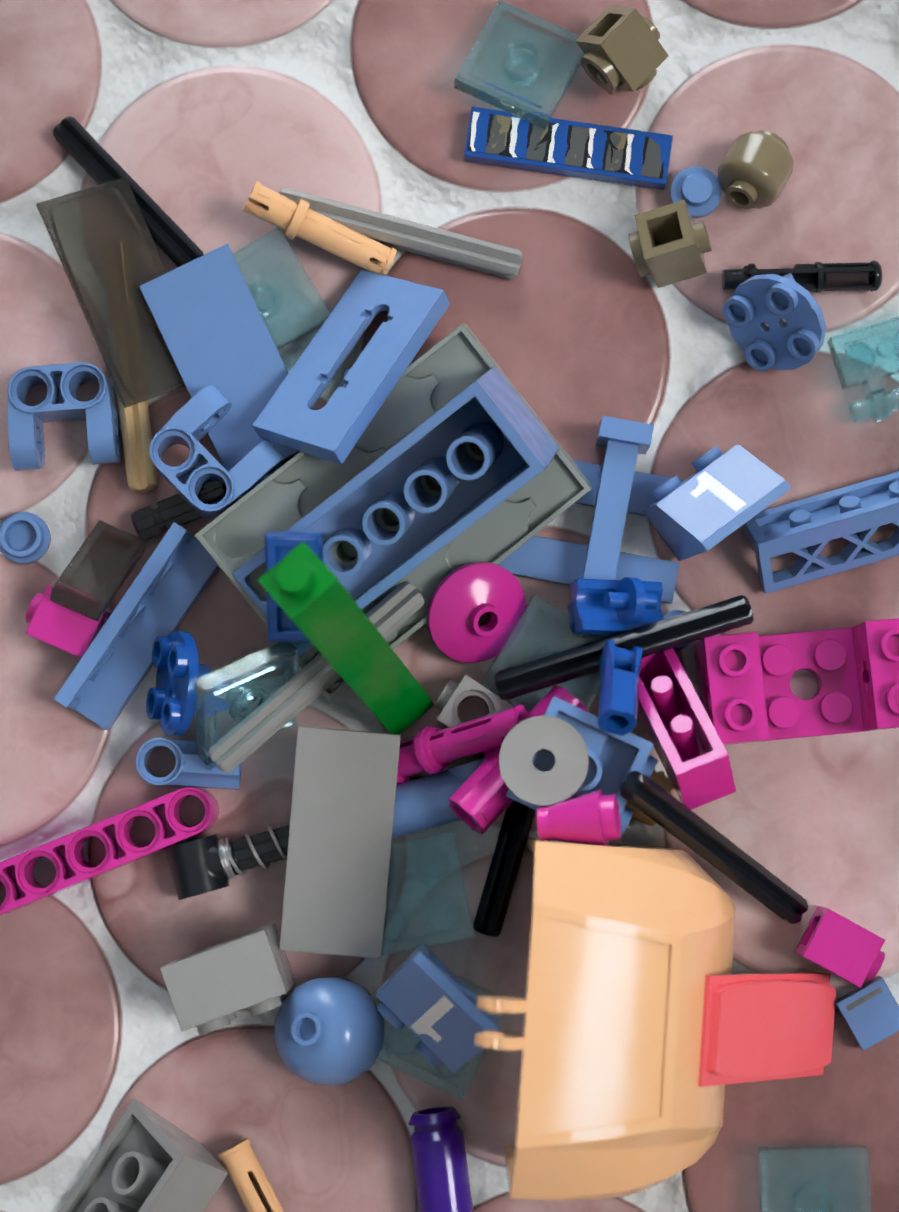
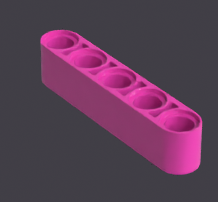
(120, 847)

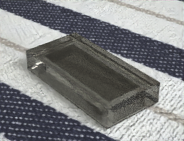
(98, 570)

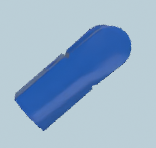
(618, 688)

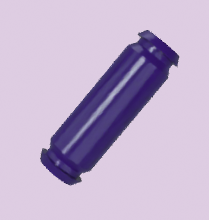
(440, 1161)

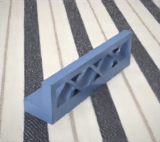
(814, 521)
(150, 608)

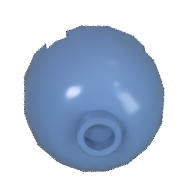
(328, 1031)

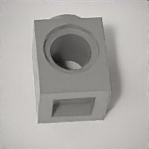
(455, 694)

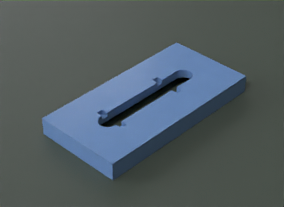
(342, 421)

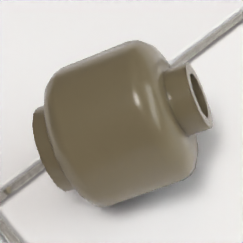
(755, 169)

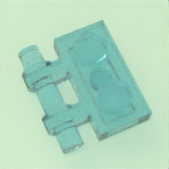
(865, 359)

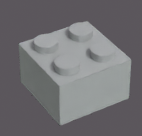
(228, 978)

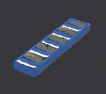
(569, 149)

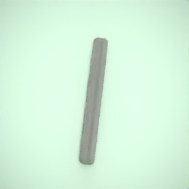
(418, 237)
(306, 686)

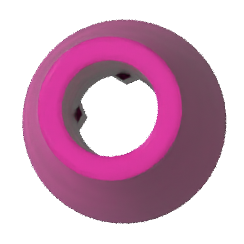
(583, 820)

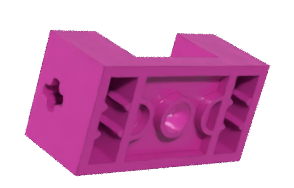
(749, 677)

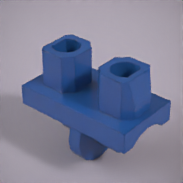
(613, 605)

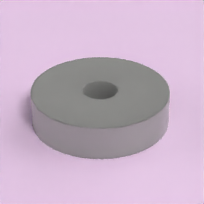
(543, 734)

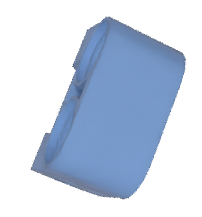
(61, 404)
(187, 428)

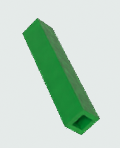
(346, 638)

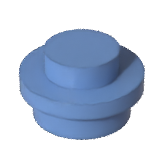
(699, 190)
(24, 538)

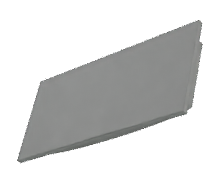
(339, 842)

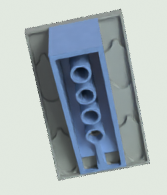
(435, 482)

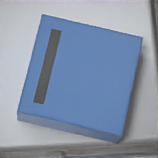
(869, 1013)

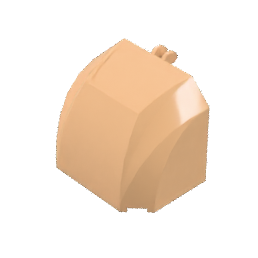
(613, 1020)

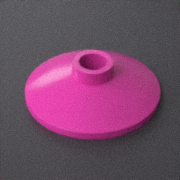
(460, 603)

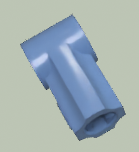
(189, 768)

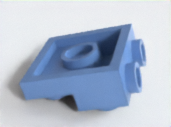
(609, 754)

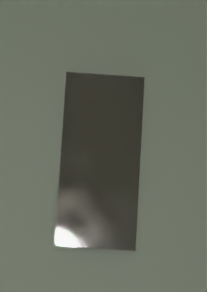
(106, 260)

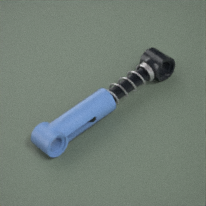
(212, 862)

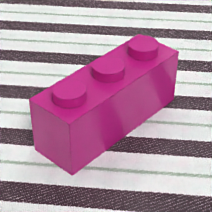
(682, 731)

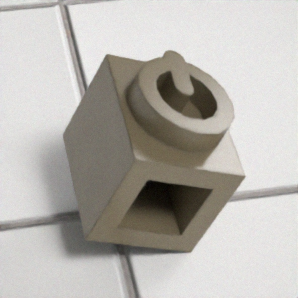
(621, 50)
(669, 244)

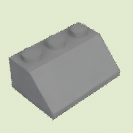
(147, 1169)

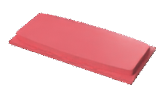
(765, 1027)

